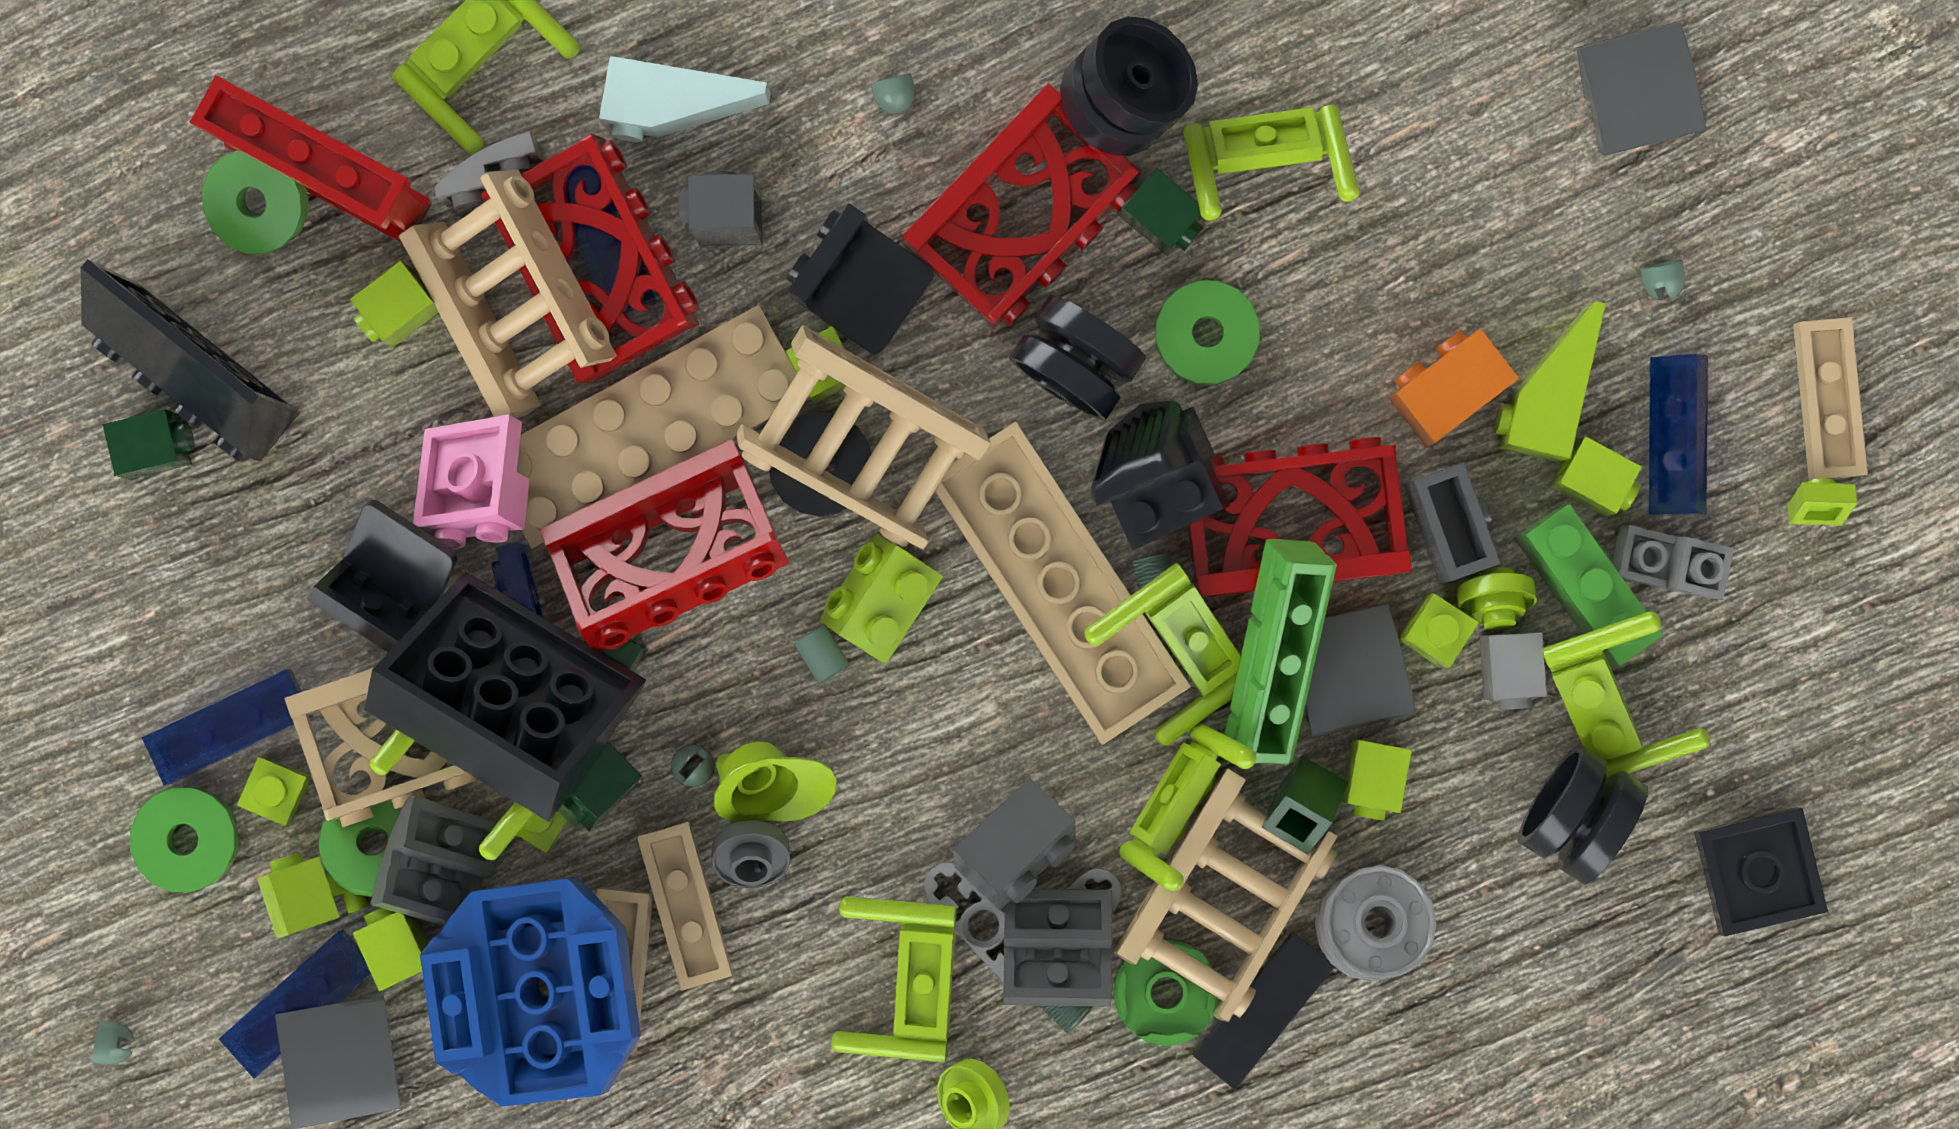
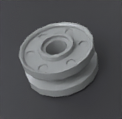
(1407, 918)

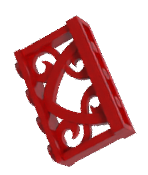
(311, 158)
(949, 221)
(636, 243)
(1360, 552)
(705, 573)

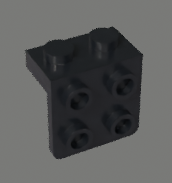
(859, 280)
(385, 577)

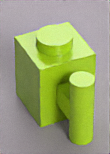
(302, 895)

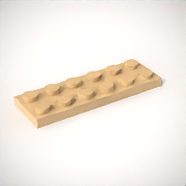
(654, 419)
(1058, 583)

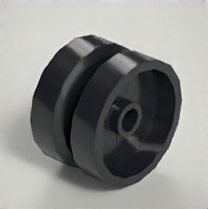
(1129, 86)
(1082, 351)
(1583, 814)

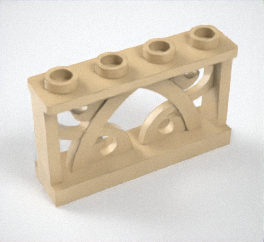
(339, 706)

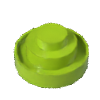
(1497, 597)
(973, 1096)

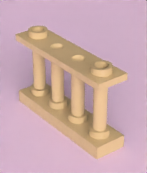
(469, 318)
(863, 386)
(1201, 849)

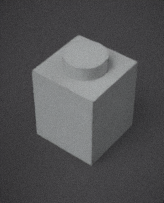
(1513, 669)

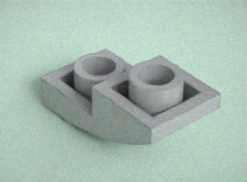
(463, 184)
(1672, 562)

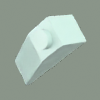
(666, 99)

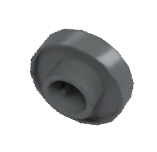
(750, 854)

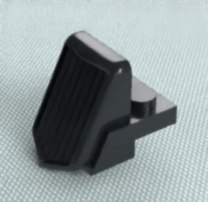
(1157, 472)

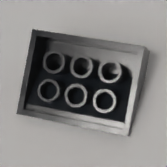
(182, 363)
(503, 694)

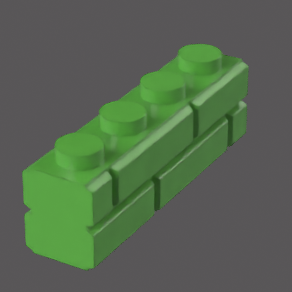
(1280, 648)

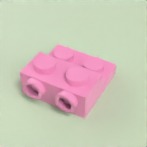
(471, 481)

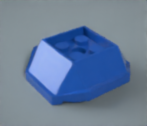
(488, 1000)

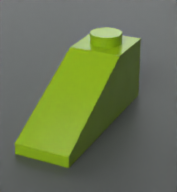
(1549, 402)

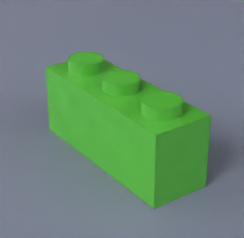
(1583, 578)

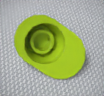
(769, 786)

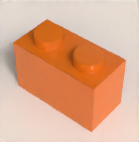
(1453, 386)

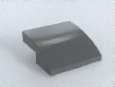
(1641, 88)
(1358, 673)
(432, 861)
(1058, 948)
(337, 1061)

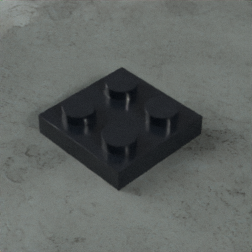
(1760, 871)

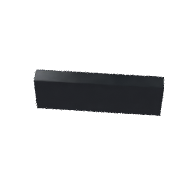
(1281, 992)

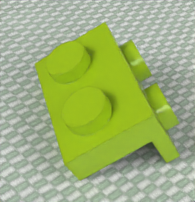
(880, 598)

